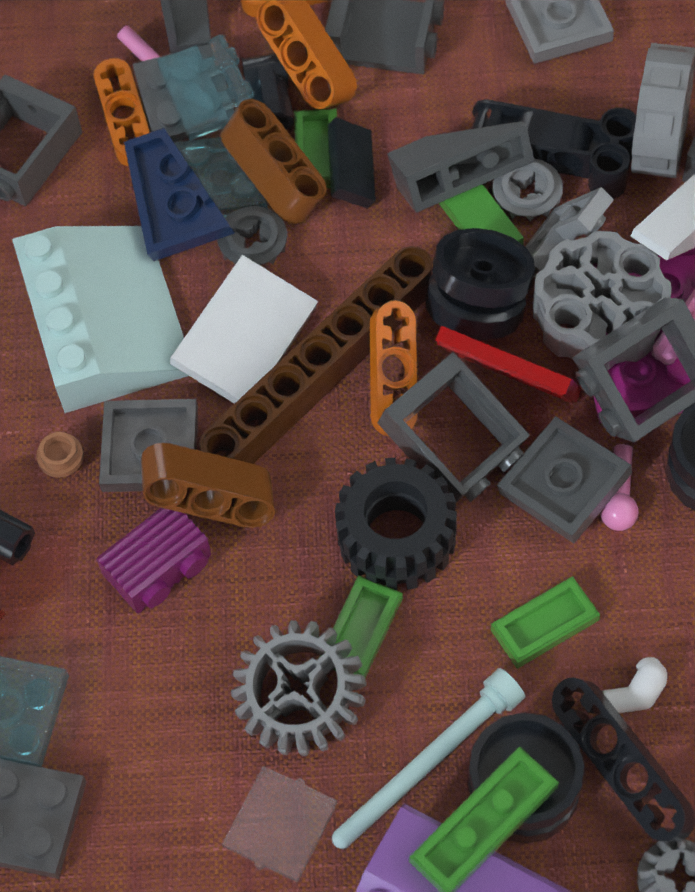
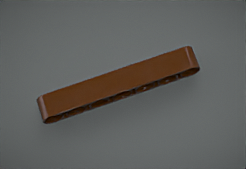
(323, 343)

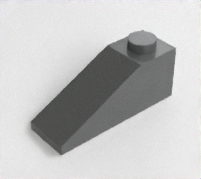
(458, 161)

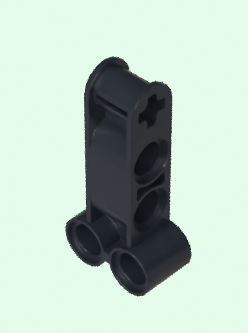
(571, 142)

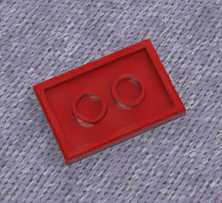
(508, 365)

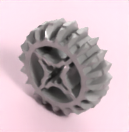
(272, 656)

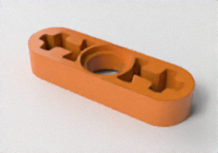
(111, 101)
(381, 335)

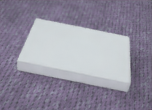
(243, 330)

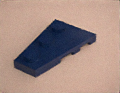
(170, 198)

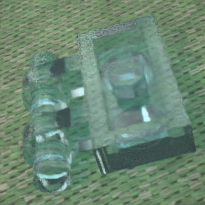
(193, 90)

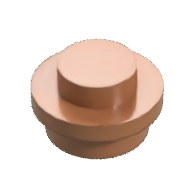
(59, 454)

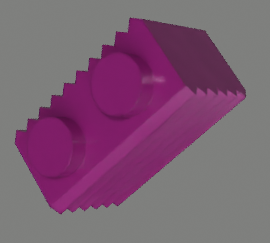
(155, 558)

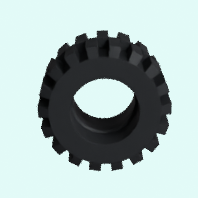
(387, 490)

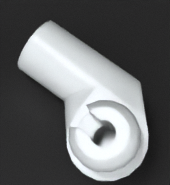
(642, 690)

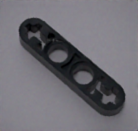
(617, 763)

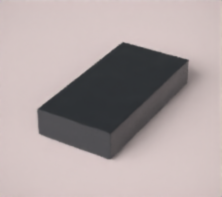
(351, 163)

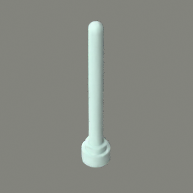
(499, 694)

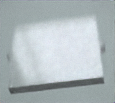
(280, 824)

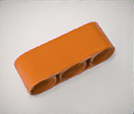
(323, 61)

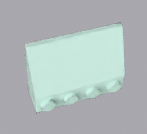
(99, 311)

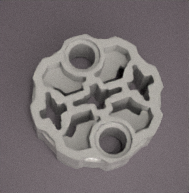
(663, 110)
(596, 299)

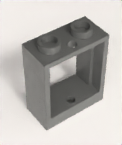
(47, 114)
(679, 328)
(481, 403)

